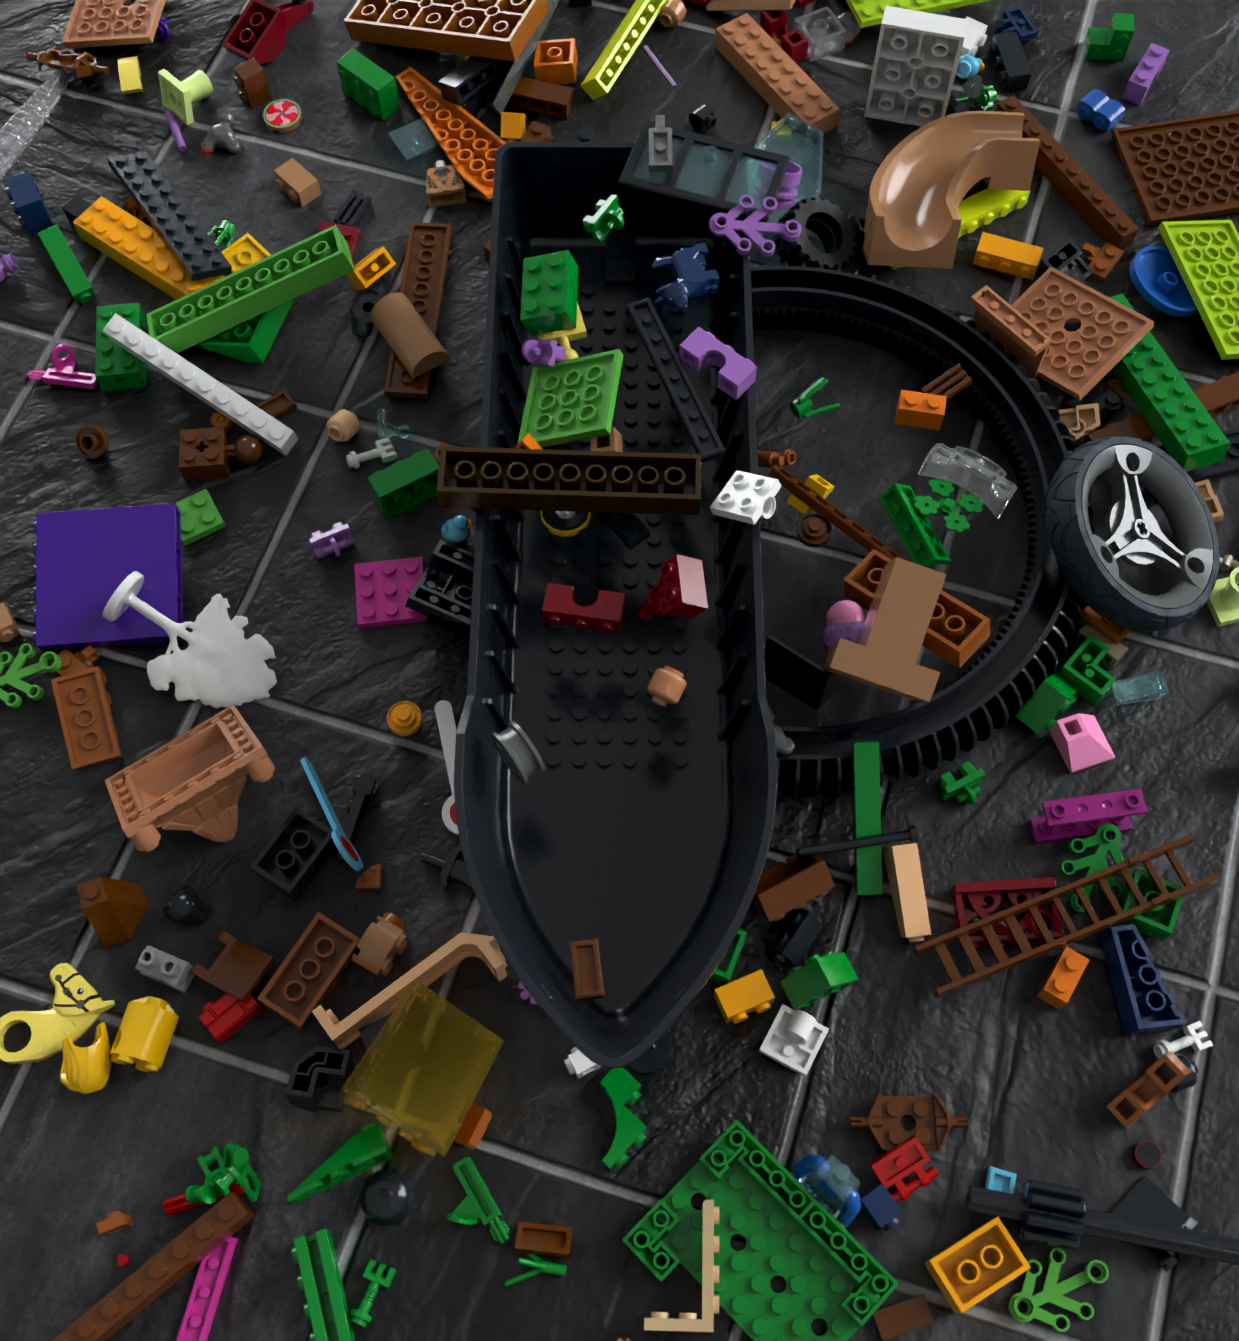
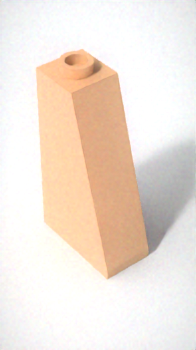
(907, 890)

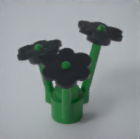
(974, 90)

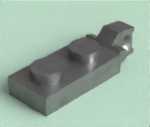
(660, 146)

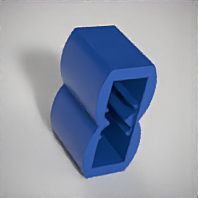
(1100, 110)

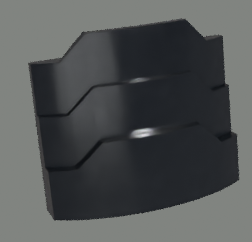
(446, 585)

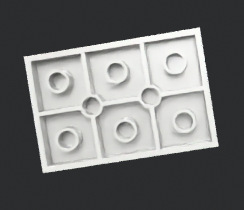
(914, 66)

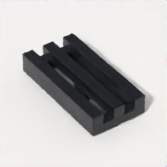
(349, 208)

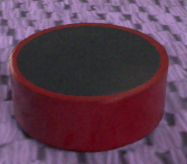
(1147, 1154)

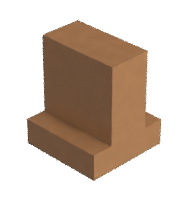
(893, 634)

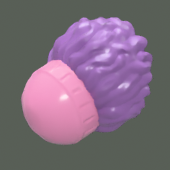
(843, 621)

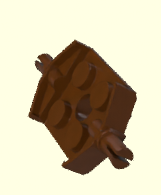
(83, 64)
(927, 1112)

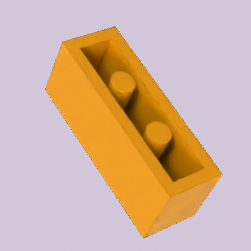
(1007, 256)

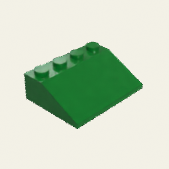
(250, 339)

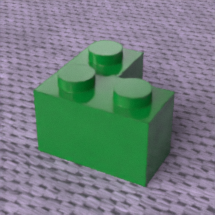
(1110, 42)
(1084, 672)
(1051, 697)
(818, 978)

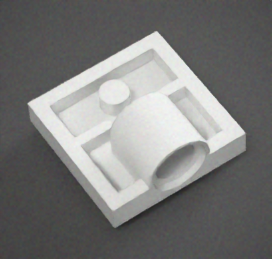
(747, 498)
(794, 1039)

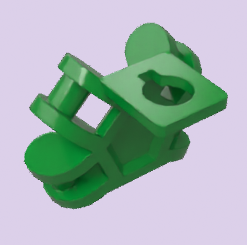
(233, 1169)

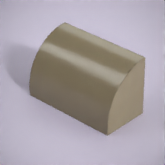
(1115, 652)

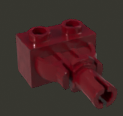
(678, 591)

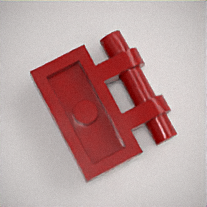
(899, 1163)

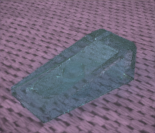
(1140, 688)

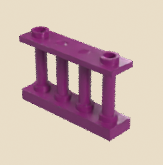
(1085, 814)

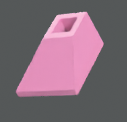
(1081, 742)

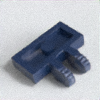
(1017, 20)

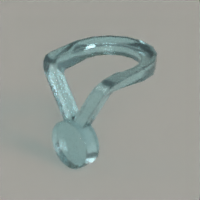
(402, 431)

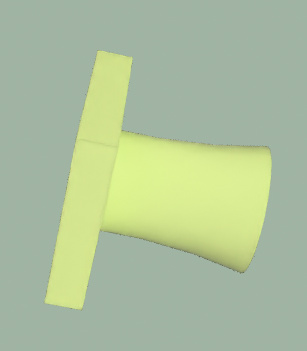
(179, 95)
(1225, 599)

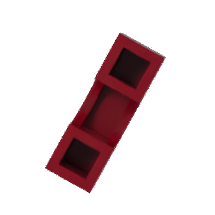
(793, 43)
(603, 615)

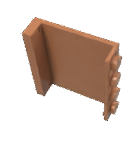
(1011, 329)

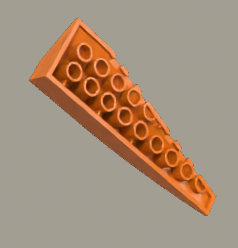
(460, 134)

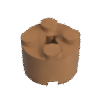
(379, 947)

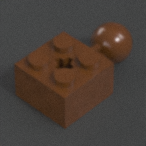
(207, 453)

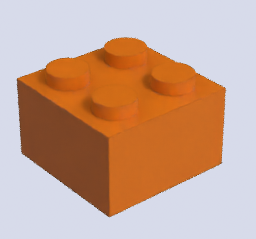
(556, 61)

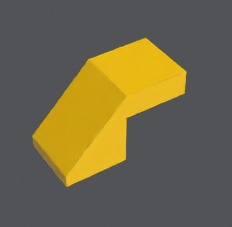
(817, 484)

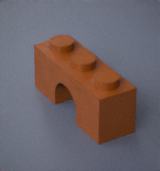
(1148, 1089)

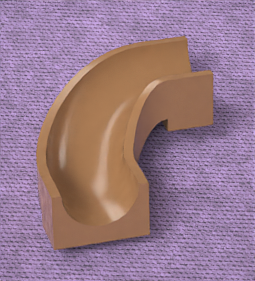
(925, 177)

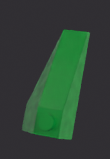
(355, 1157)

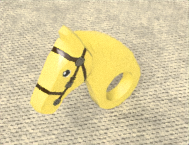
(73, 1013)

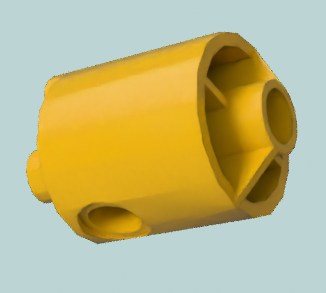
(144, 1034)

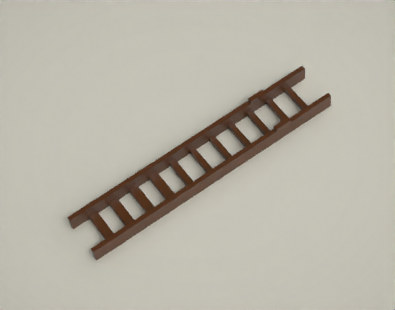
(1031, 905)

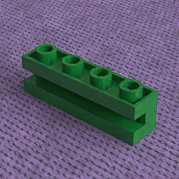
(323, 1287)

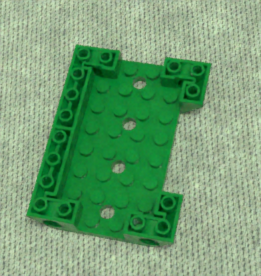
(784, 1235)

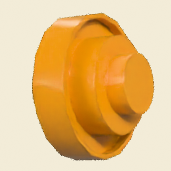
(404, 718)

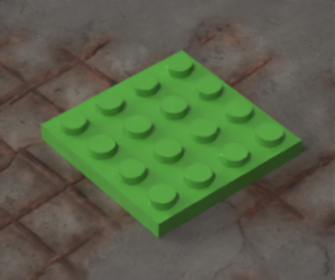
(572, 399)

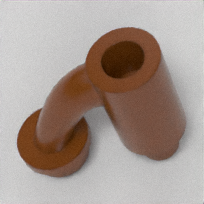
(773, 459)

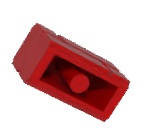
(228, 1015)

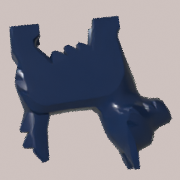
(690, 276)

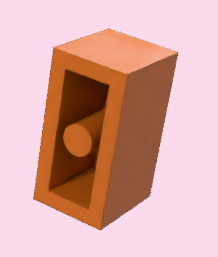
(920, 410)
(1062, 978)

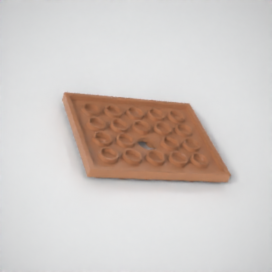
(112, 23)
(1084, 356)

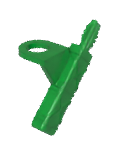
(477, 1202)

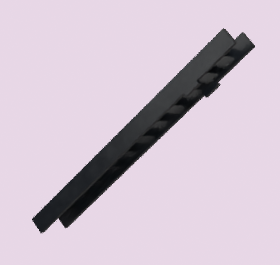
(511, 75)

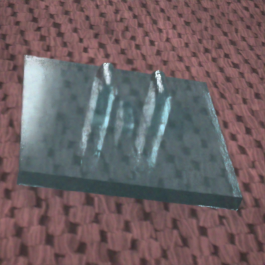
(414, 139)

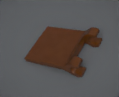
(236, 968)

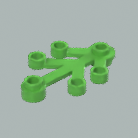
(15, 673)
(1053, 1292)

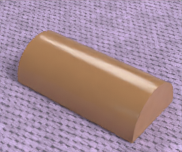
(408, 334)

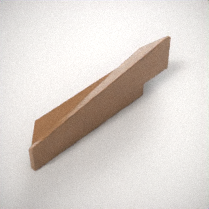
(750, 5)

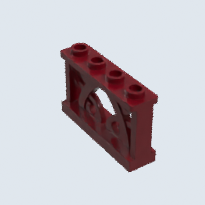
(1029, 888)

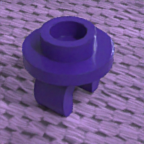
(162, 30)

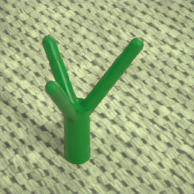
(541, 1267)

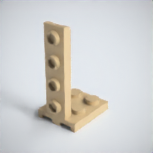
(710, 1275)

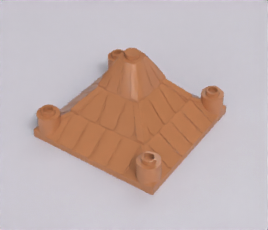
(190, 782)

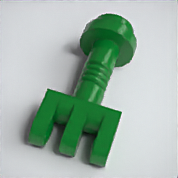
(360, 1317)

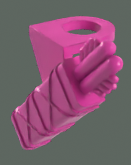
(64, 371)

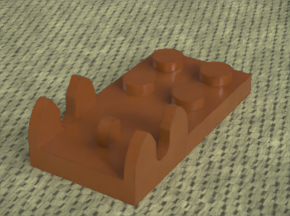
(86, 718)

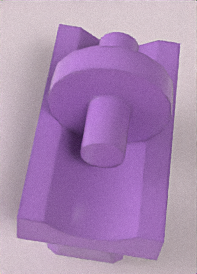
(543, 351)
(332, 540)

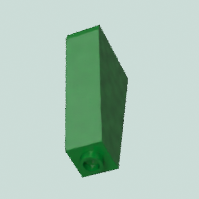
(67, 264)

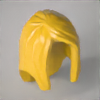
(86, 1067)

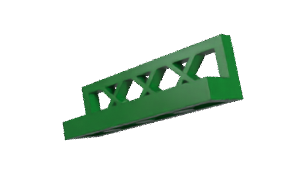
(913, 527)

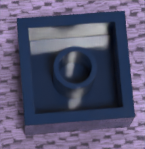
(28, 203)

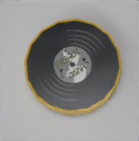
(565, 522)

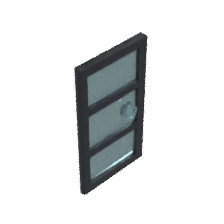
(707, 171)

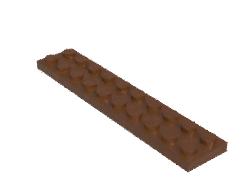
(423, 285)

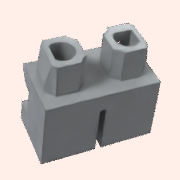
(165, 969)

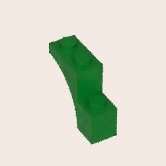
(630, 1131)

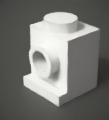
(579, 1064)

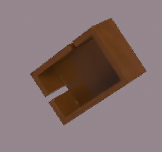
(781, 893)

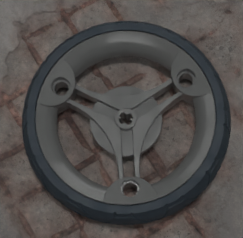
(1132, 533)

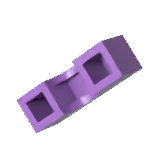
(1145, 73)
(704, 349)

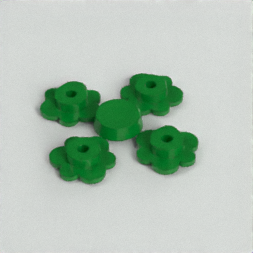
(948, 506)

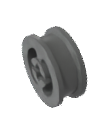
(517, 752)

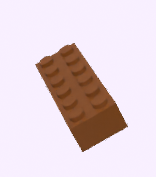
(954, 627)

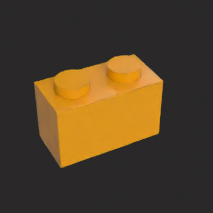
(512, 126)
(371, 268)
(744, 996)

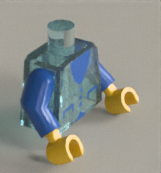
(831, 1185)

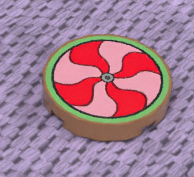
(282, 115)

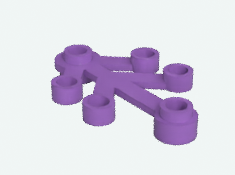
(752, 226)

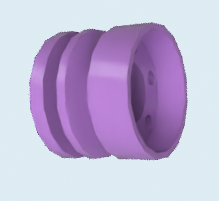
(787, 190)

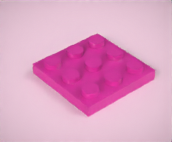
(384, 590)

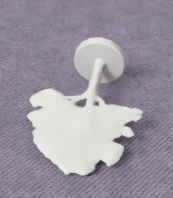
(219, 662)

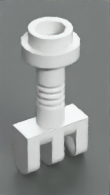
(384, 450)
(1191, 1039)

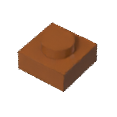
(114, 1223)

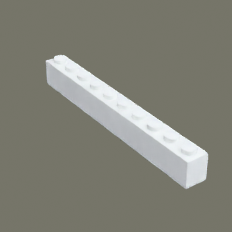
(200, 384)

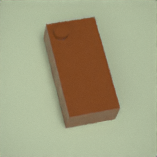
(309, 971)

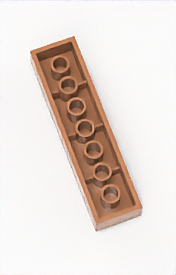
(774, 73)

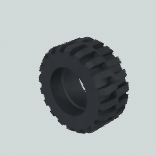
(829, 225)

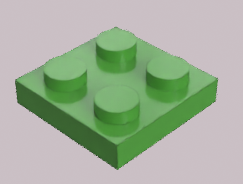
(199, 517)

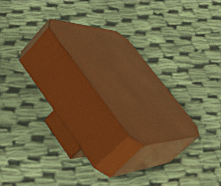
(473, 1127)

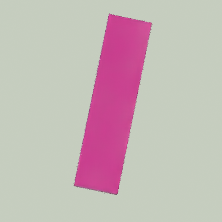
(206, 1293)

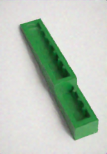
(867, 817)

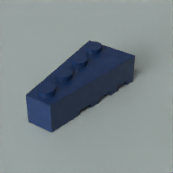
(1136, 983)

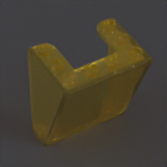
(424, 1070)

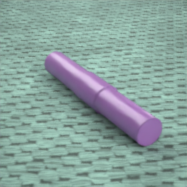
(175, 131)

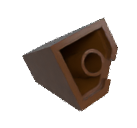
(113, 908)

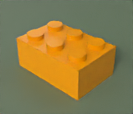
(977, 1265)

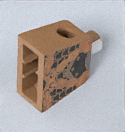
(444, 185)

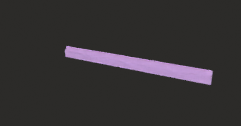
(659, 65)

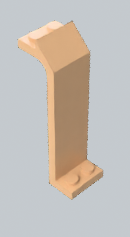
(426, 972)

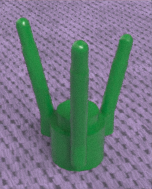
(223, 233)
(803, 403)

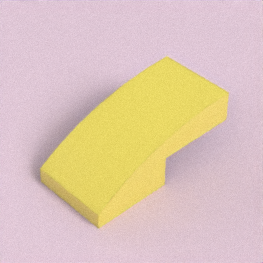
(129, 75)

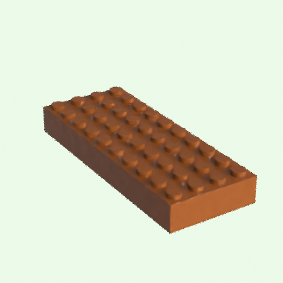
(451, 26)

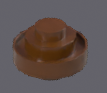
(92, 441)
(814, 530)

